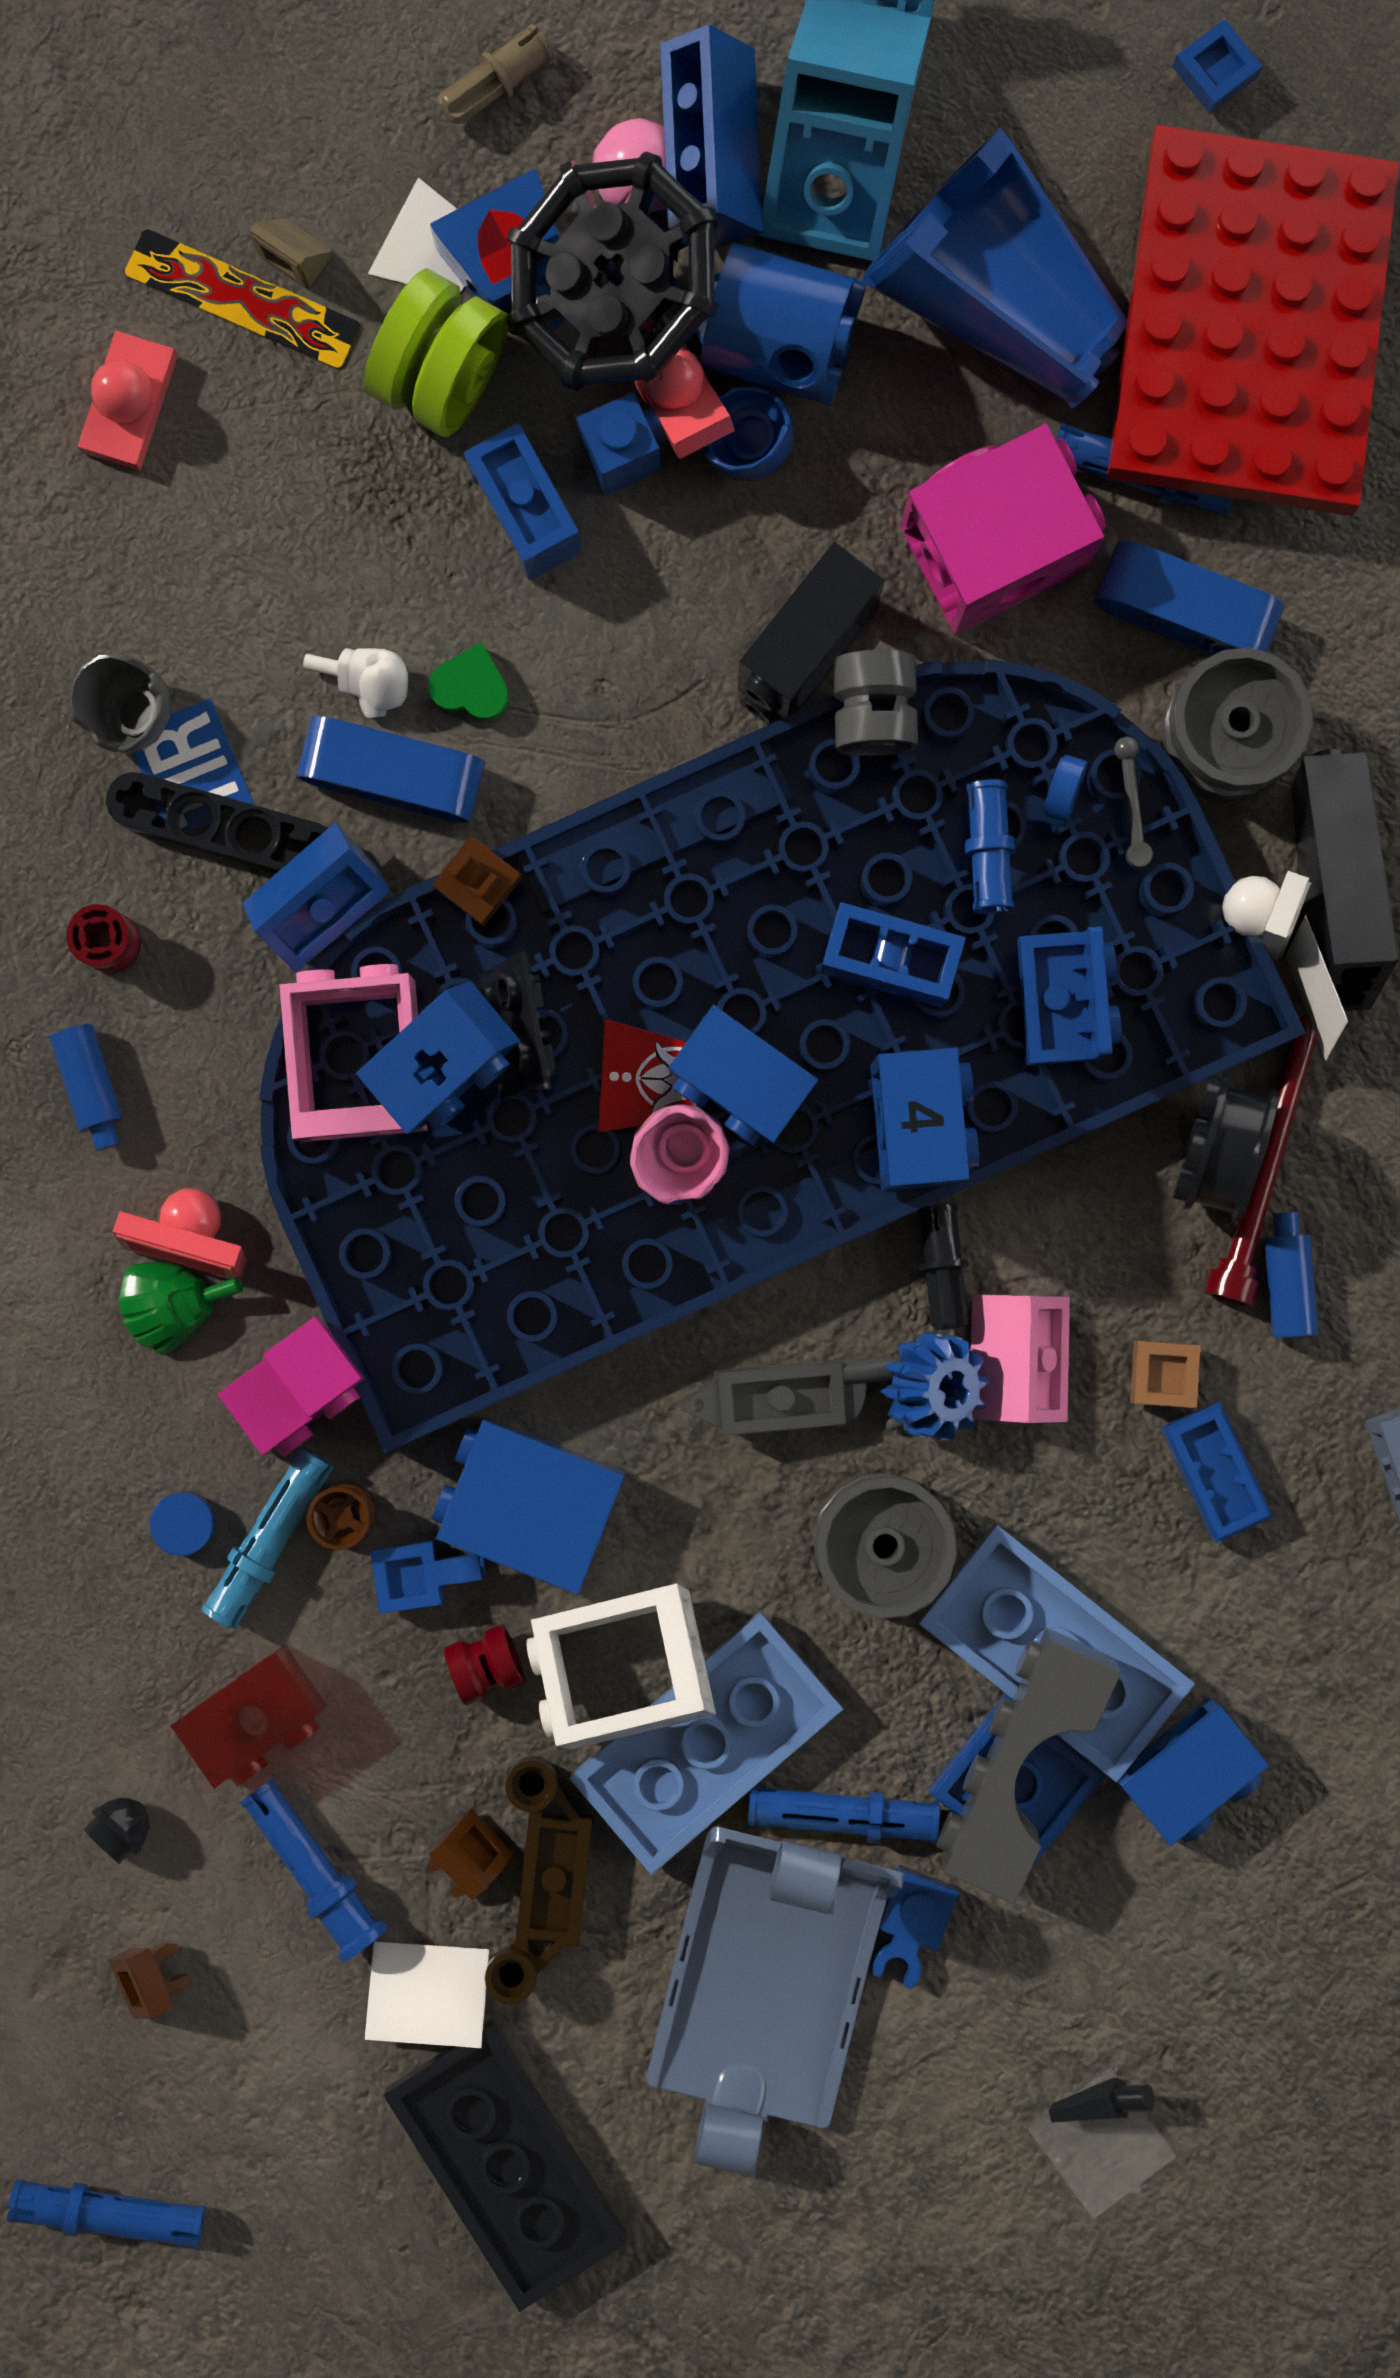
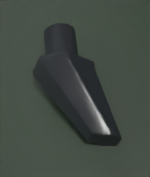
(1104, 2101)

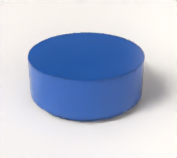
(1065, 787)
(182, 1523)

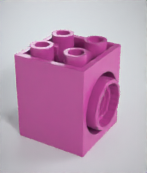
(1001, 527)

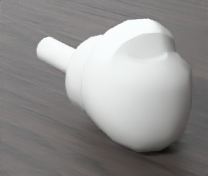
(368, 673)

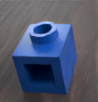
(621, 442)

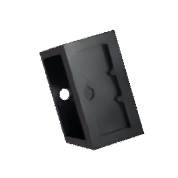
(808, 634)

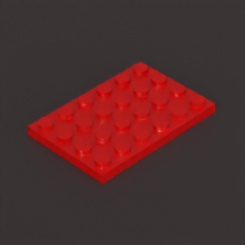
(1254, 321)

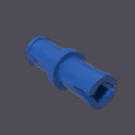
(990, 846)

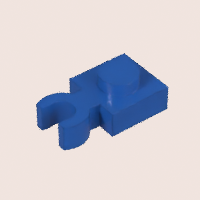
(914, 1919)

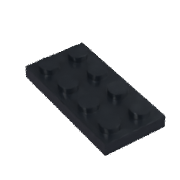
(506, 2167)

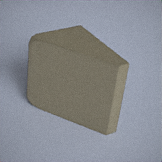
(290, 249)

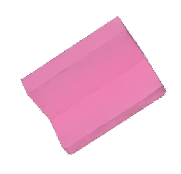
(1023, 1357)

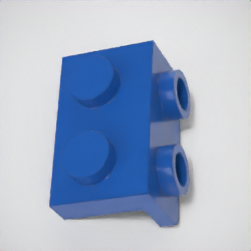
(1068, 997)

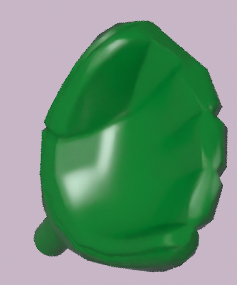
(168, 1303)

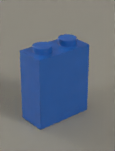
(527, 1504)

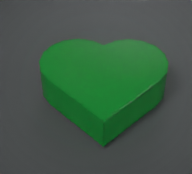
(470, 685)

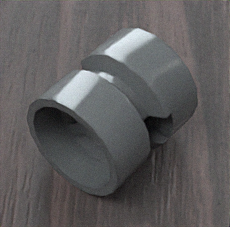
(869, 681)

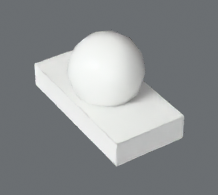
(1261, 909)

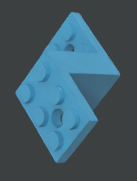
(845, 117)

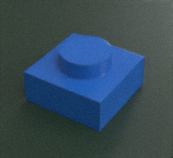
(1217, 66)

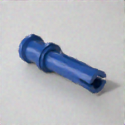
(329, 1894)

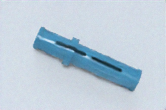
(260, 1550)

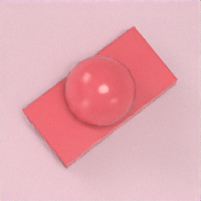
(127, 400)
(686, 405)
(183, 1235)

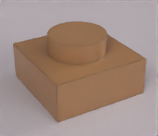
(1165, 1374)

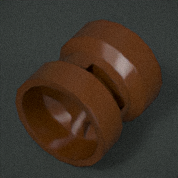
(333, 1521)

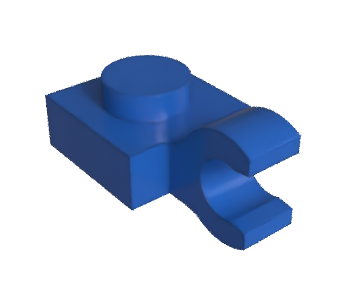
(415, 1575)

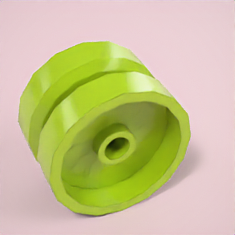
(435, 352)

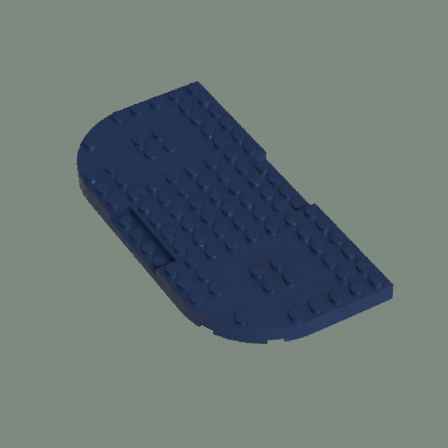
(519, 1229)

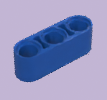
(1186, 601)
(390, 769)

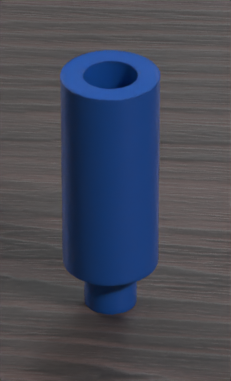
(87, 1084)
(1290, 1279)

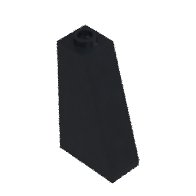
(1345, 865)

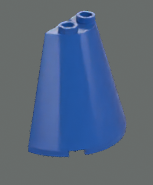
(1004, 275)

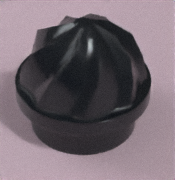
(119, 1827)

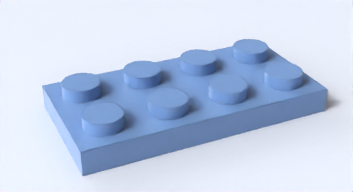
(1010, 1597)
(680, 1778)

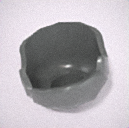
(120, 702)

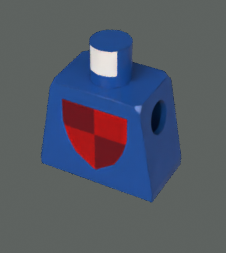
(476, 244)

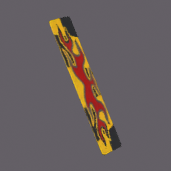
(242, 298)

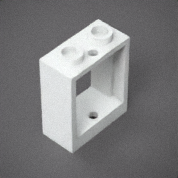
(682, 1652)

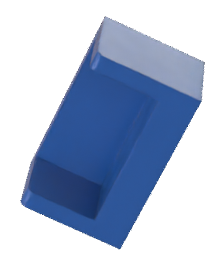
(524, 501)
(315, 897)

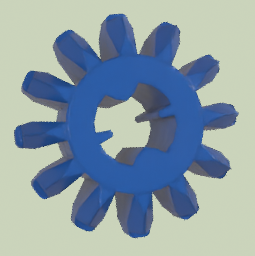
(935, 1386)

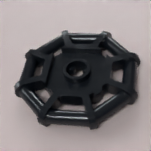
(576, 264)

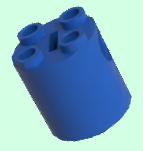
(781, 323)

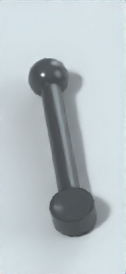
(1139, 853)

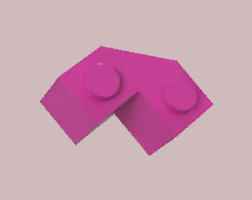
(292, 1388)

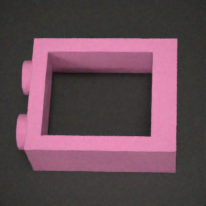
(318, 988)

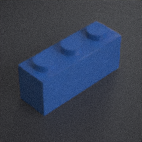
(713, 128)

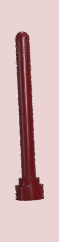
(1234, 1276)

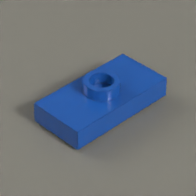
(1216, 1472)

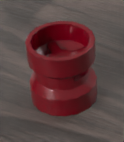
(114, 947)
(472, 1673)

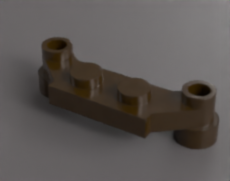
(550, 1881)

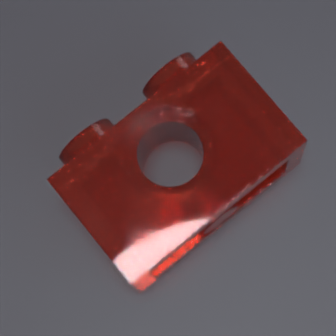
(213, 1727)

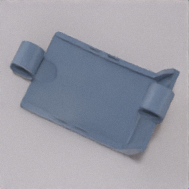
(766, 1988)

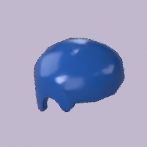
(760, 436)

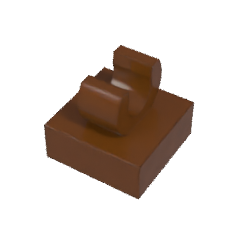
(477, 881)
(470, 1856)
(142, 1982)

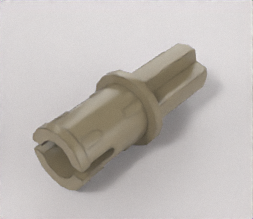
(496, 75)

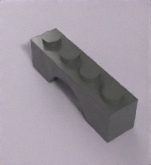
(1059, 1692)

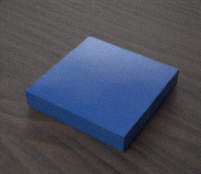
(1047, 1788)

